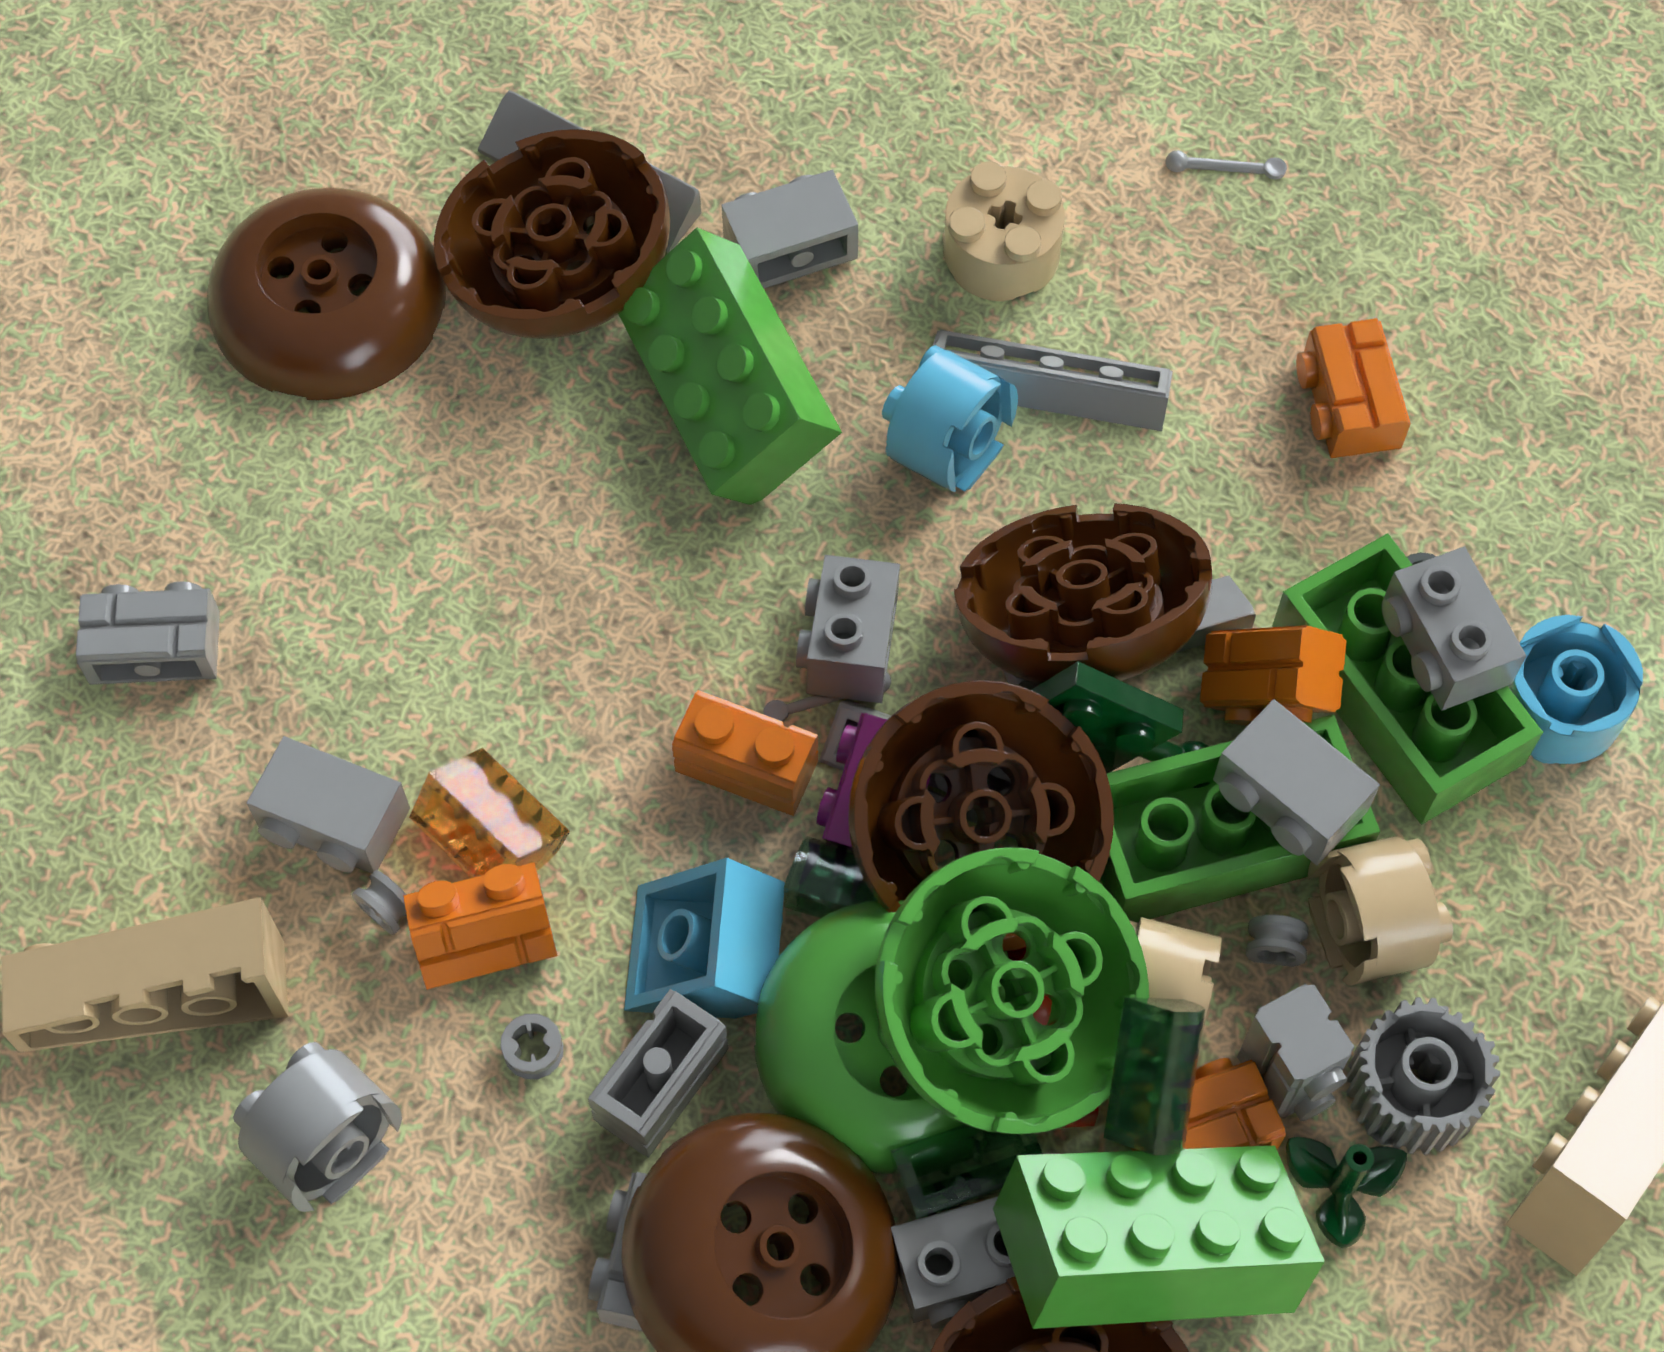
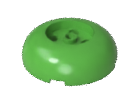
(1076, 955)
(814, 1072)

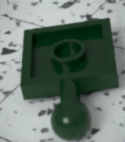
(1117, 716)

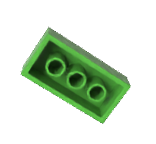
(727, 369)
(1422, 751)
(1192, 846)
(1155, 1236)

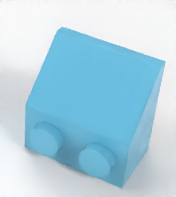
(706, 937)

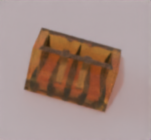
(485, 816)

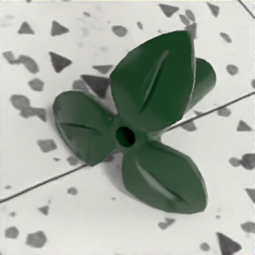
(1361, 1169)

